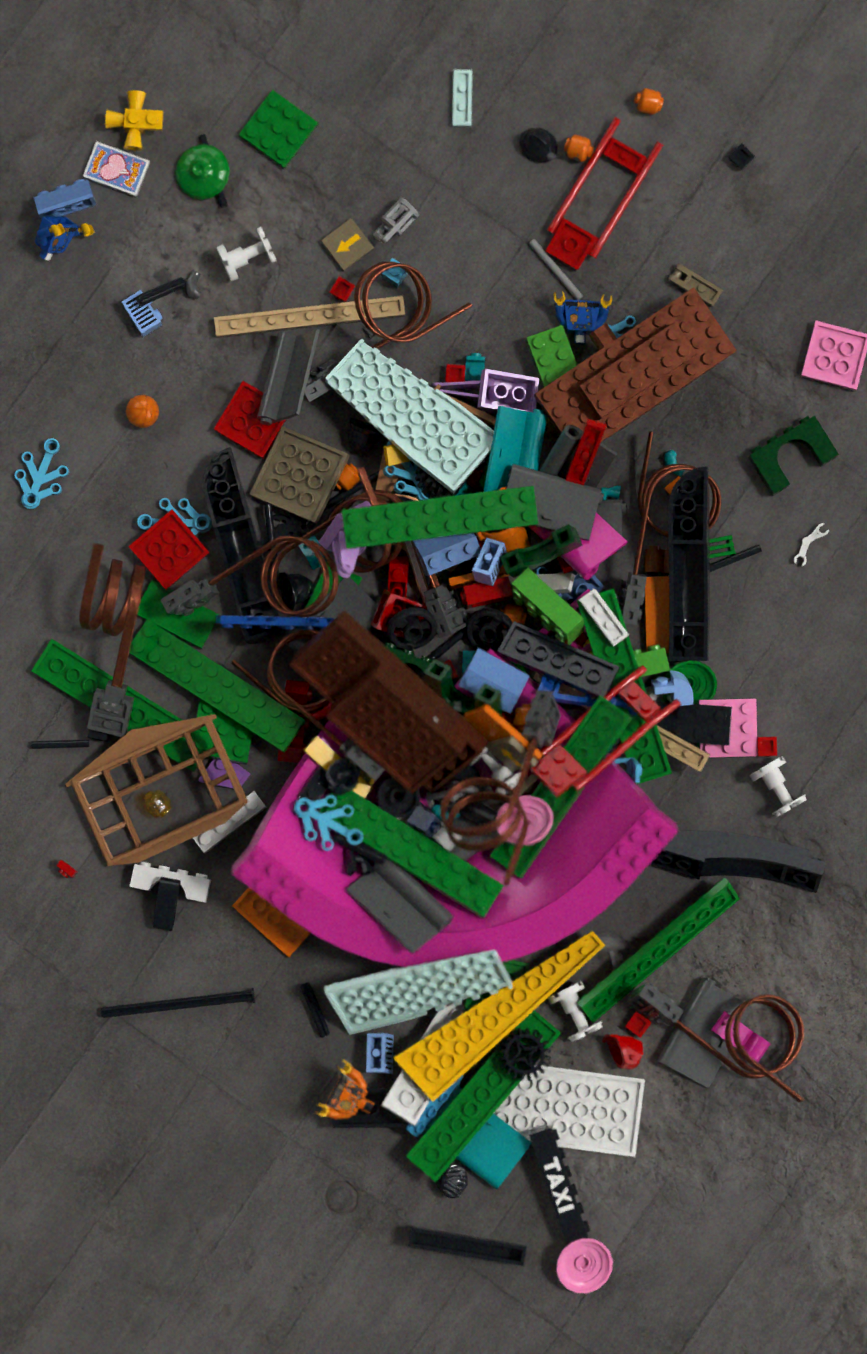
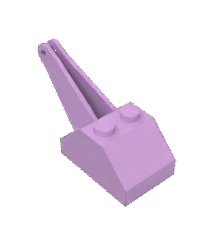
(497, 390)
(334, 541)

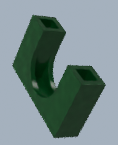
(808, 433)
(439, 679)

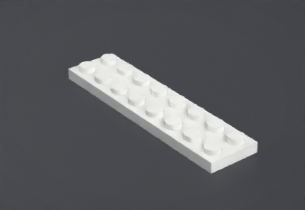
(405, 1096)

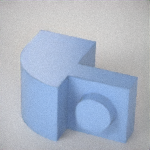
(676, 685)

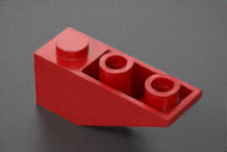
(398, 581)

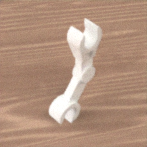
(807, 540)

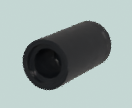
(479, 813)

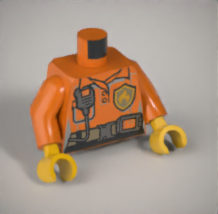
(347, 1095)

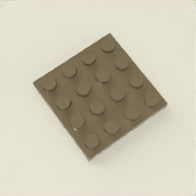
(299, 475)

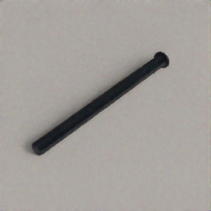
(175, 1004)

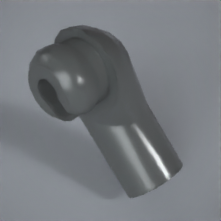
(191, 286)

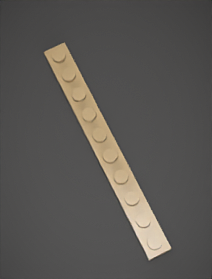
(306, 316)
(672, 744)

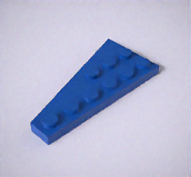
(304, 623)

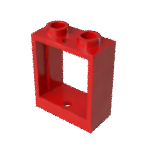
(483, 594)
(384, 609)

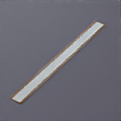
(416, 568)

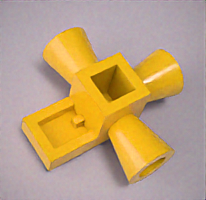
(135, 120)

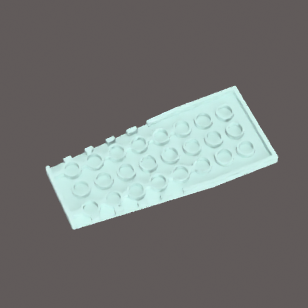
(412, 415)
(411, 991)

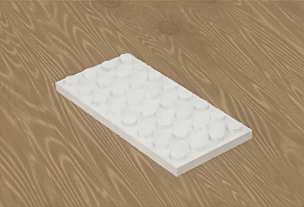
(585, 1107)

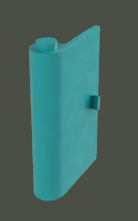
(516, 441)
(492, 1150)

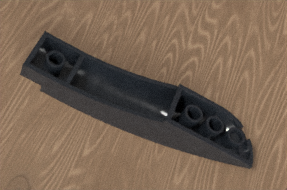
(236, 541)
(689, 567)
(739, 855)

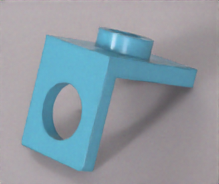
(634, 769)

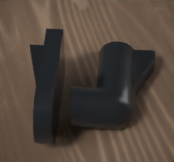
(351, 860)

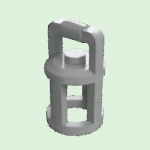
(391, 215)
(439, 796)

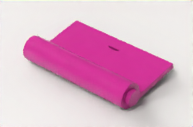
(601, 545)

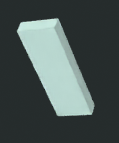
(462, 98)

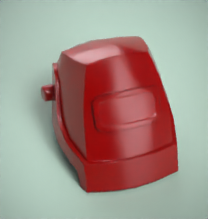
(624, 1050)

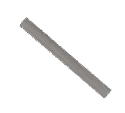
(555, 269)

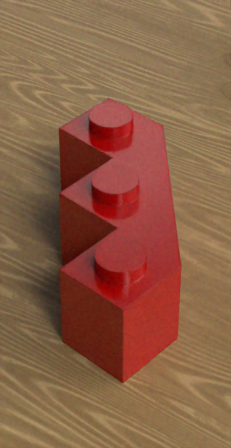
(301, 694)

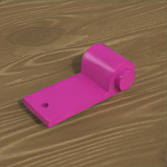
(751, 1042)

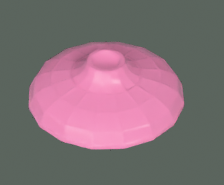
(538, 816)
(584, 1265)

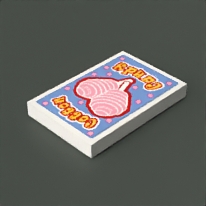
(116, 169)

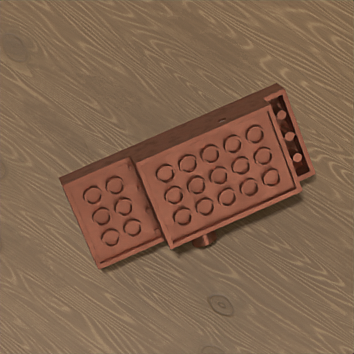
(638, 368)
(387, 706)

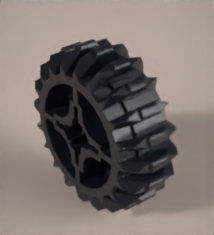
(516, 1039)

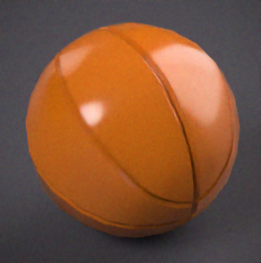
(142, 411)

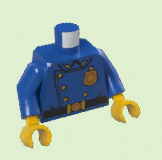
(56, 234)
(581, 316)

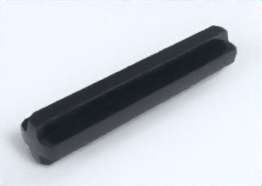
(160, 291)
(362, 849)
(315, 1009)

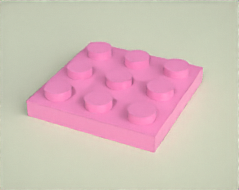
(835, 355)
(743, 729)

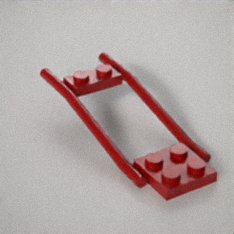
(570, 241)
(561, 771)

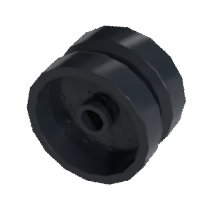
(396, 807)

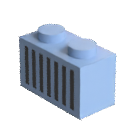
(143, 316)
(489, 562)
(379, 1053)

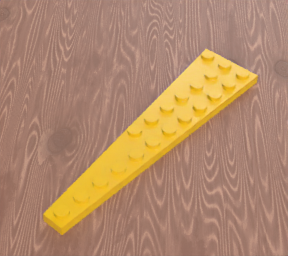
(462, 1042)

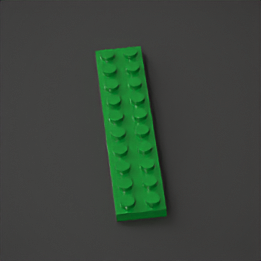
(439, 517)
(82, 678)
(216, 686)
(589, 748)
(649, 748)
(417, 854)
(658, 950)
(477, 1102)

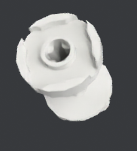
(237, 257)
(500, 772)
(774, 780)
(568, 998)

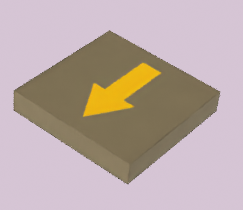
(347, 244)
(510, 753)

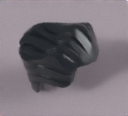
(342, 777)
(453, 1181)

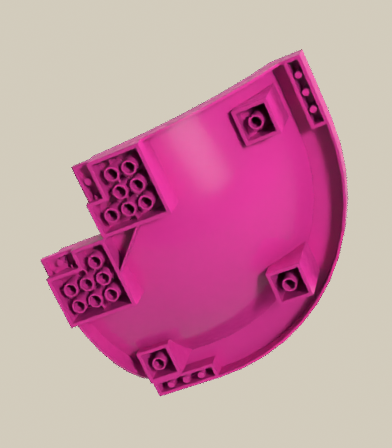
(575, 877)

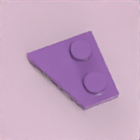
(217, 769)

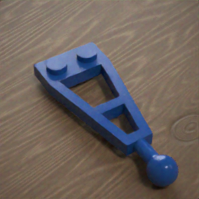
(549, 684)

